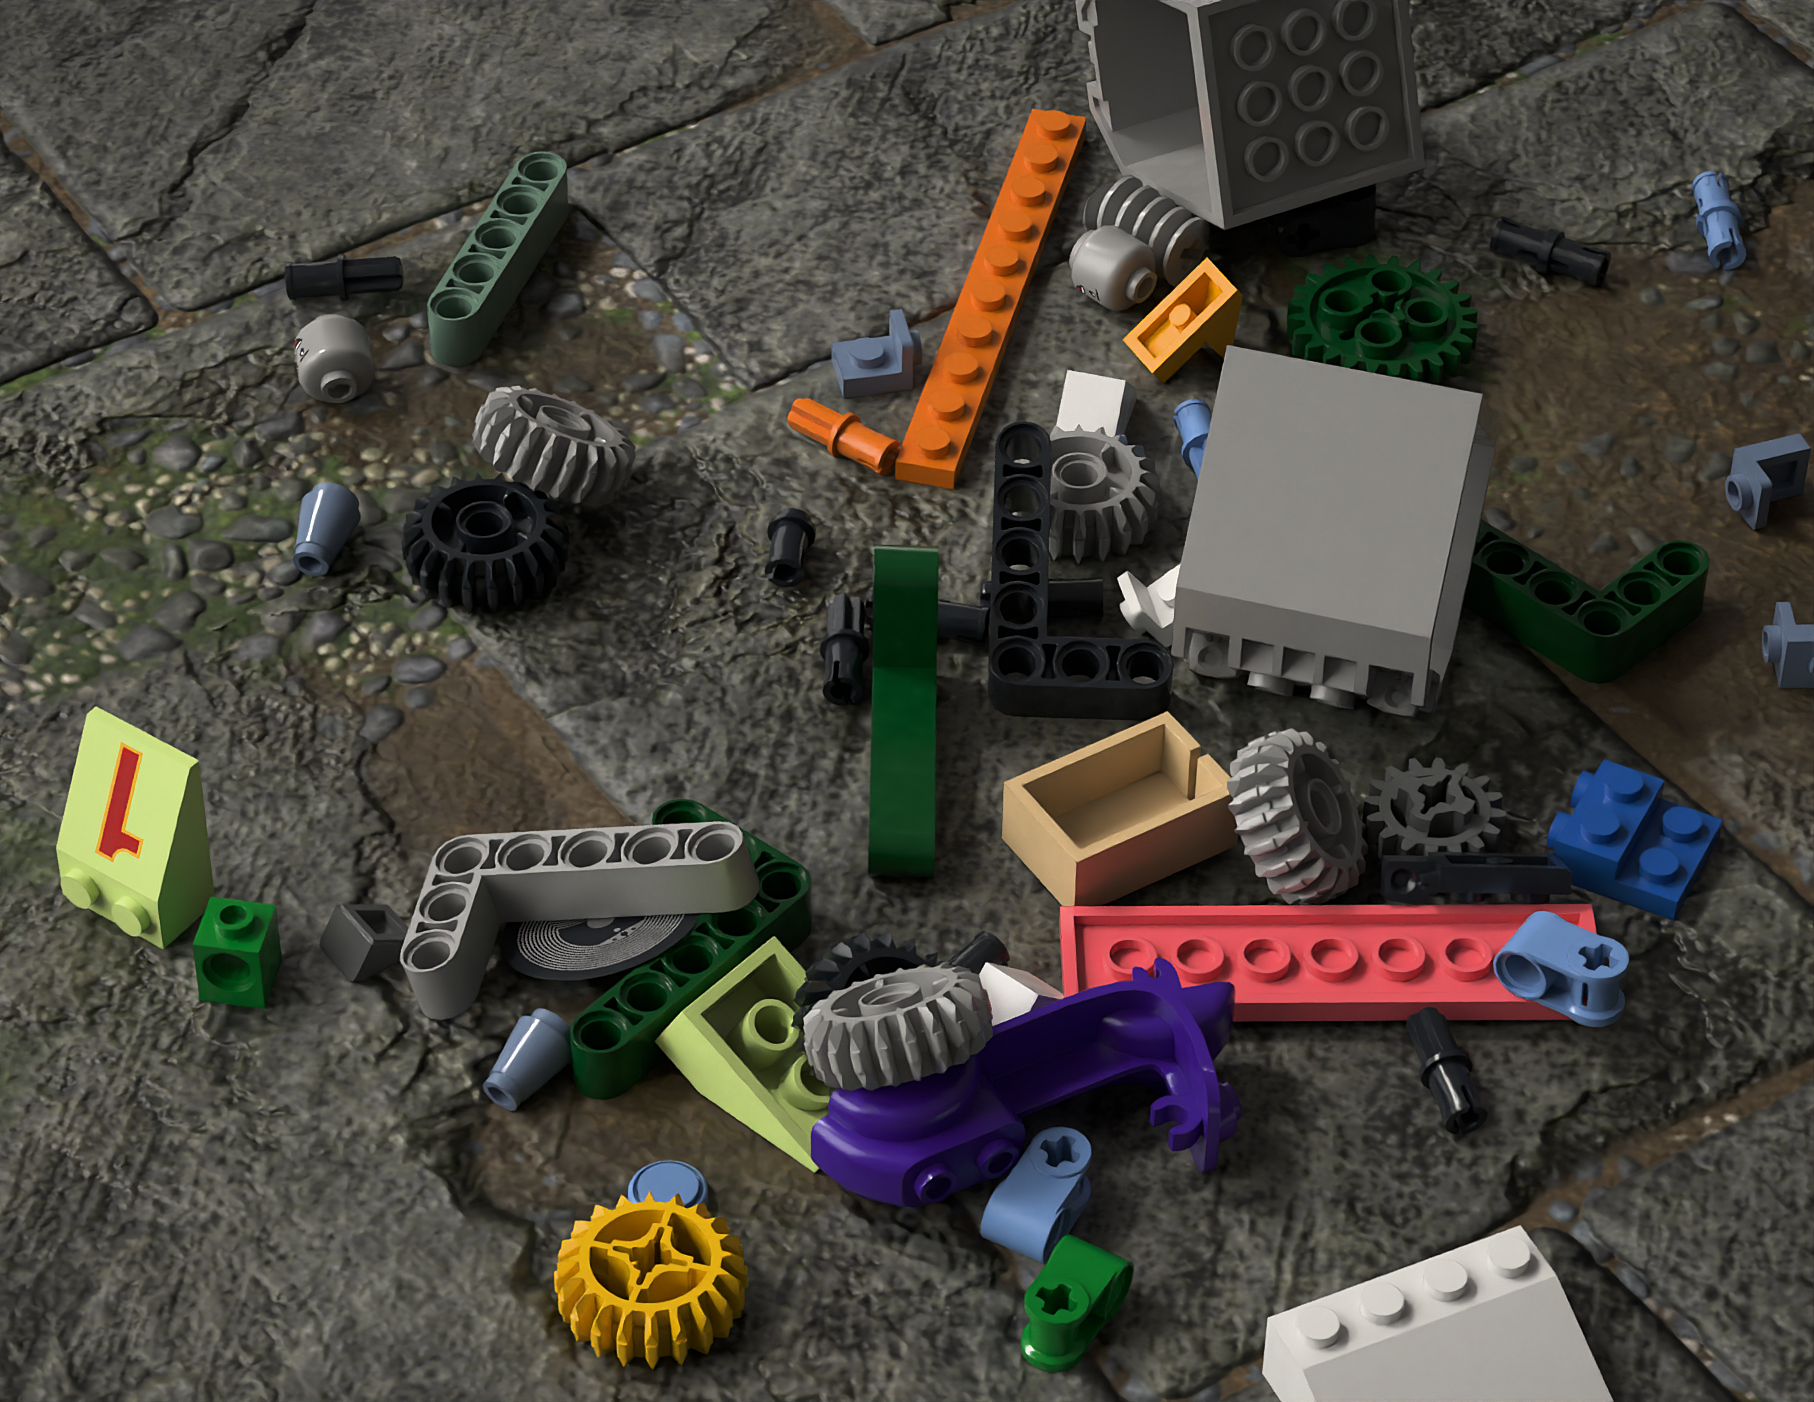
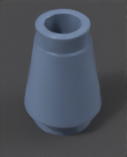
(325, 525)
(529, 1059)

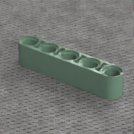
(498, 259)

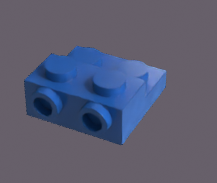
(1632, 841)

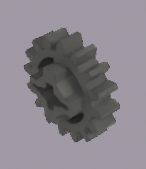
(1432, 811)

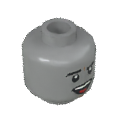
(1113, 268)
(336, 356)

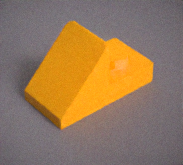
(1194, 313)

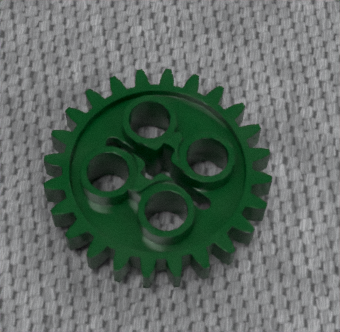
(1383, 320)

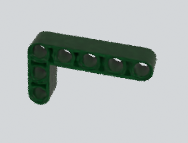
(1576, 625)
(903, 712)
(617, 1033)

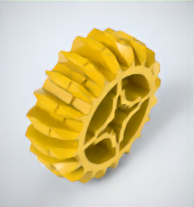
(651, 1279)

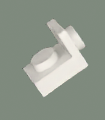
(1150, 607)

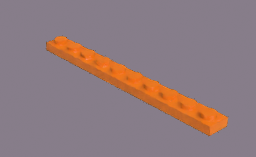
(990, 301)

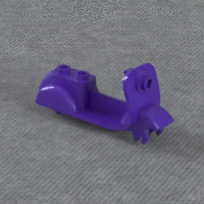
(966, 1126)

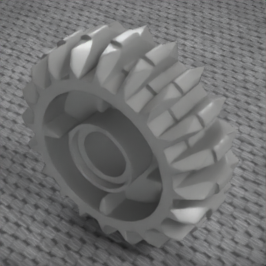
(554, 445)
(1099, 494)
(1297, 817)
(898, 1027)

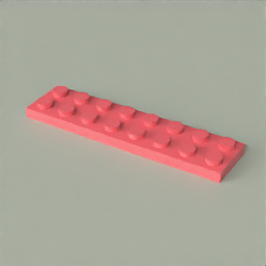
(1315, 957)

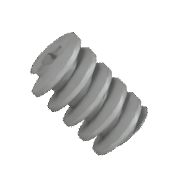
(1155, 220)

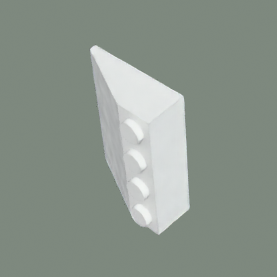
(1443, 1330)

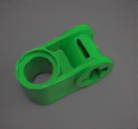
(1072, 1303)

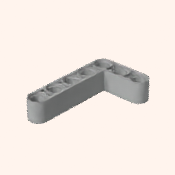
(560, 876)

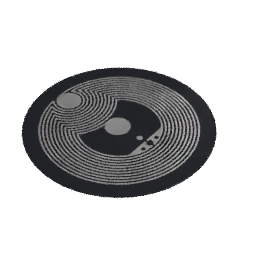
(590, 946)

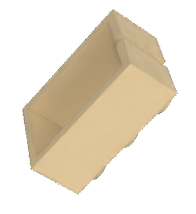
(1119, 813)

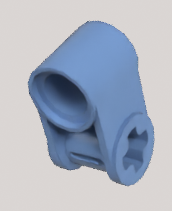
(1560, 965)
(1041, 1195)

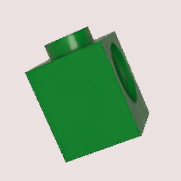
(237, 952)

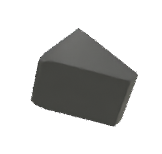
(363, 939)

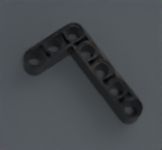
(1024, 595)

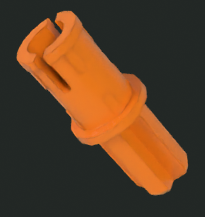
(844, 435)

